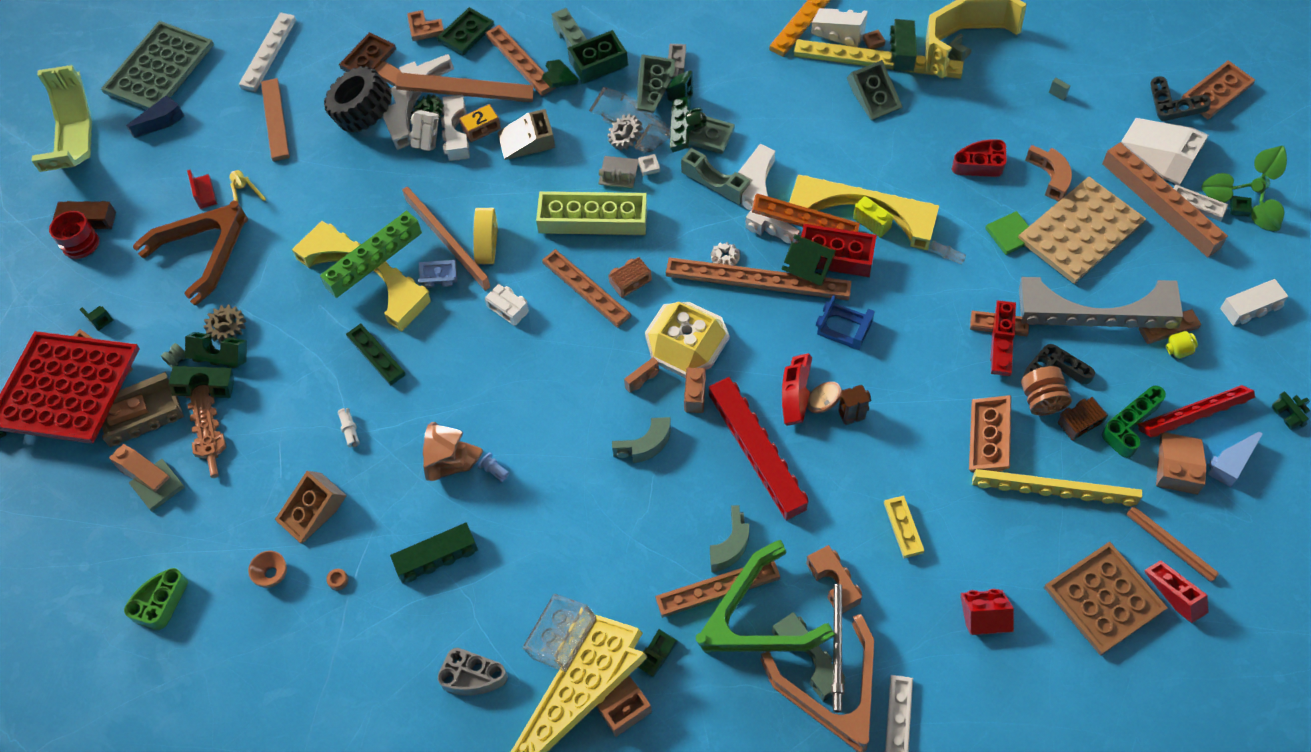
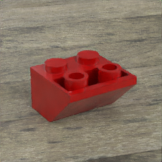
(987, 612)

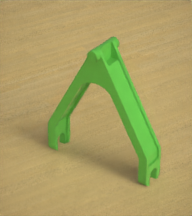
(717, 634)

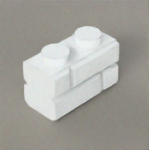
(424, 130)
(507, 304)

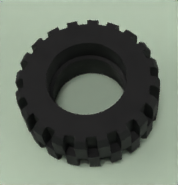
(358, 99)

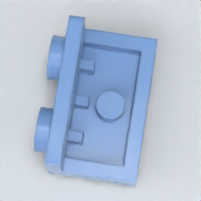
(438, 273)

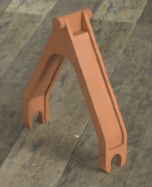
(851, 727)

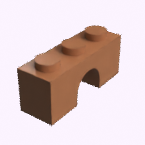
(826, 564)

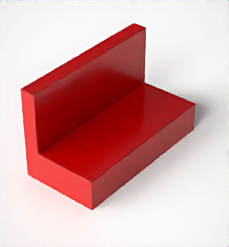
(202, 190)

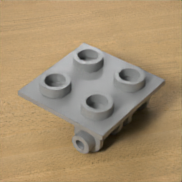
(618, 172)

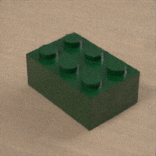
(597, 56)

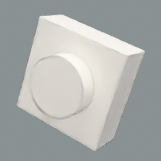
(648, 164)

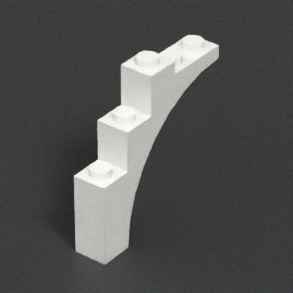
(399, 114)
(757, 170)

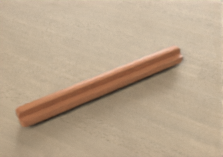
(1172, 544)

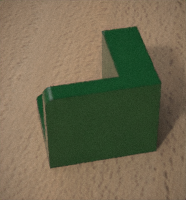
(98, 317)

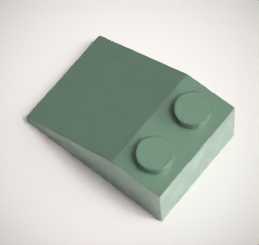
(874, 90)

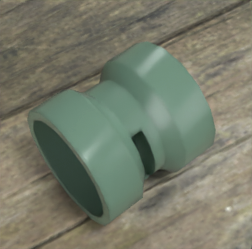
(174, 355)

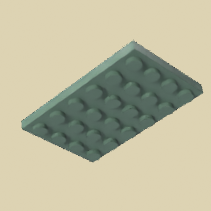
(157, 65)

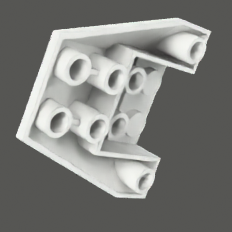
(1165, 147)

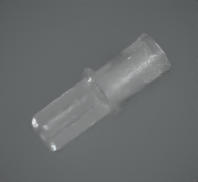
(947, 252)

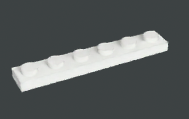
(267, 52)

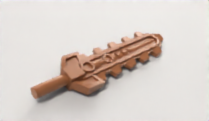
(209, 441)

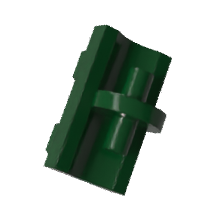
(1297, 416)

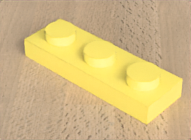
(903, 527)

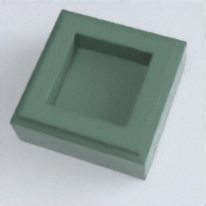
(1059, 89)

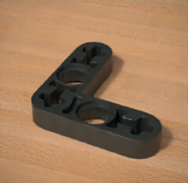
(1168, 104)
(1057, 359)

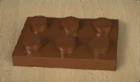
(368, 53)

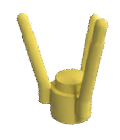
(239, 181)

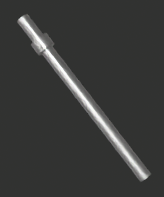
(837, 687)

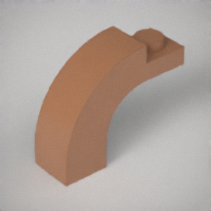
(1057, 168)

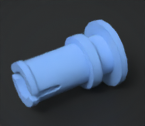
(493, 467)

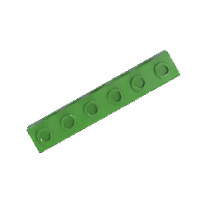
(371, 254)

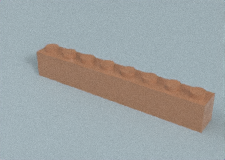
(1164, 200)

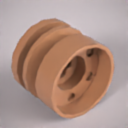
(1046, 391)

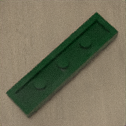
(375, 354)

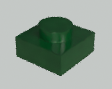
(1240, 206)

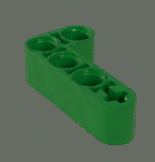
(1132, 412)

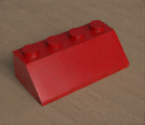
(852, 248)

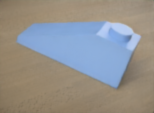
(1232, 460)

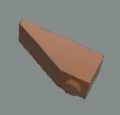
(138, 467)

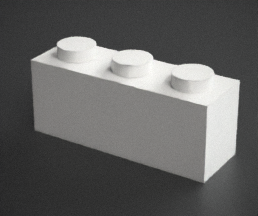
(1254, 302)

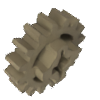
(223, 323)

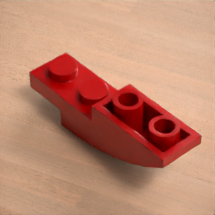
(1002, 338)
(794, 389)

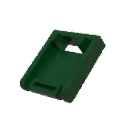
(805, 257)

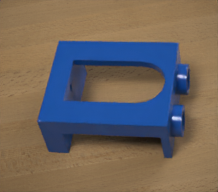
(832, 309)

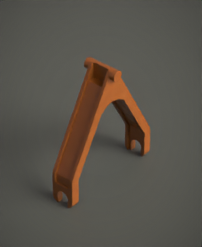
(227, 219)

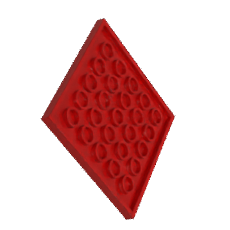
(64, 386)

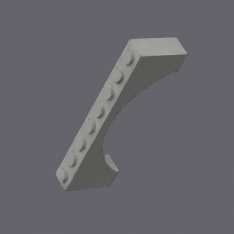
(1044, 307)

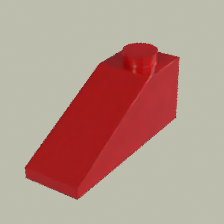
(1178, 591)

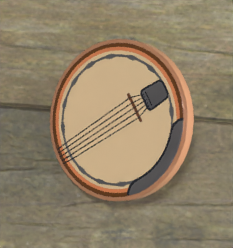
(824, 397)

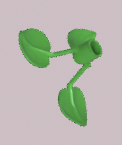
(1272, 164)

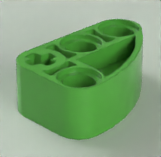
(150, 597)

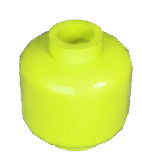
(1181, 344)

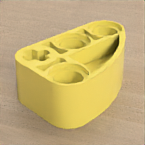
(485, 235)

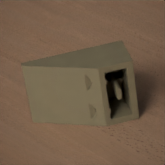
(527, 135)

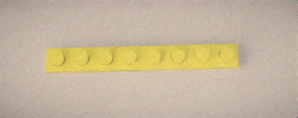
(1062, 488)

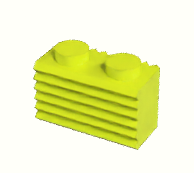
(873, 216)

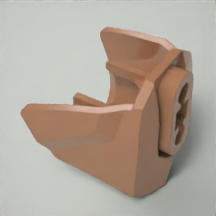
(445, 452)

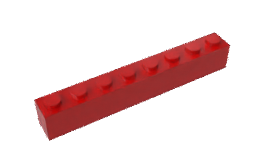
(758, 449)

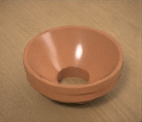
(263, 562)

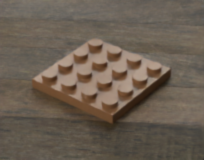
(1105, 598)

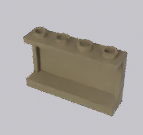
(161, 408)

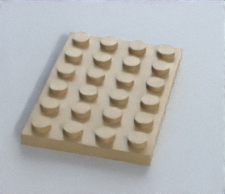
(1081, 229)

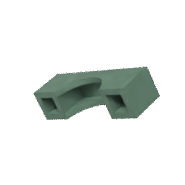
(698, 168)
(823, 675)

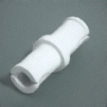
(348, 427)

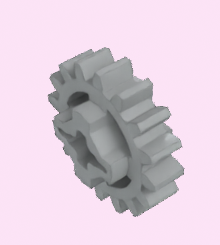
(625, 132)

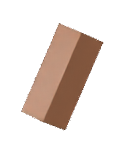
(990, 434)

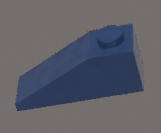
(157, 117)

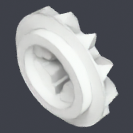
(732, 259)

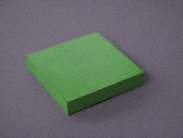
(1006, 232)

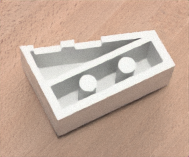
(840, 26)

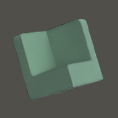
(958, 52)

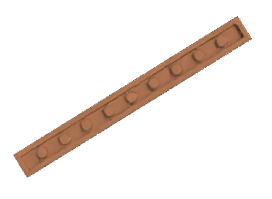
(756, 278)

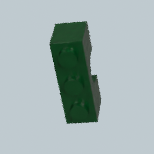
(200, 348)
(186, 379)

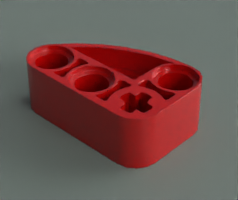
(981, 159)

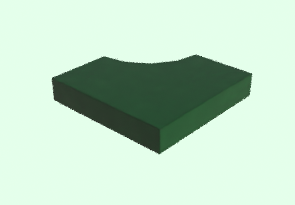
(558, 74)

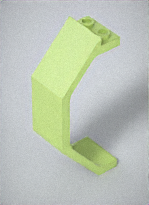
(71, 118)

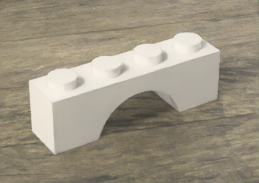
(456, 142)

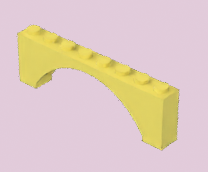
(912, 216)
(404, 295)

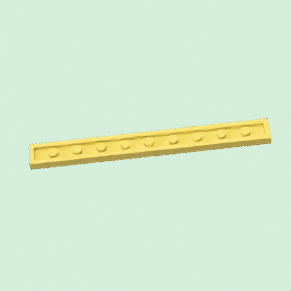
(864, 56)

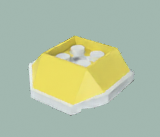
(679, 351)

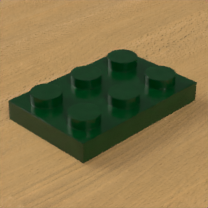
(465, 31)

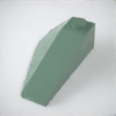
(653, 80)

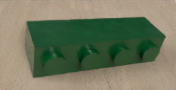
(903, 45)
(434, 553)

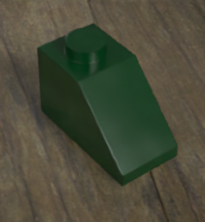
(680, 86)

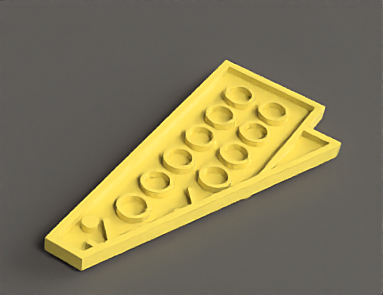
(596, 670)

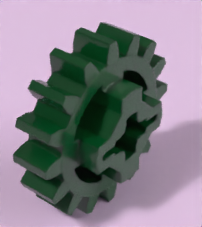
(430, 104)

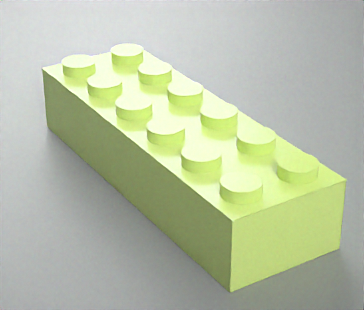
(592, 213)

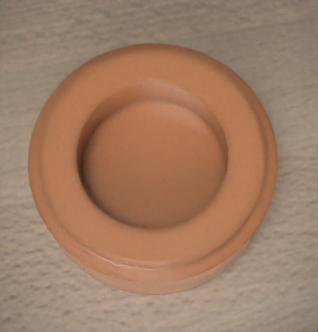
(337, 579)

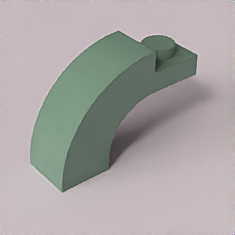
(646, 446)
(730, 551)

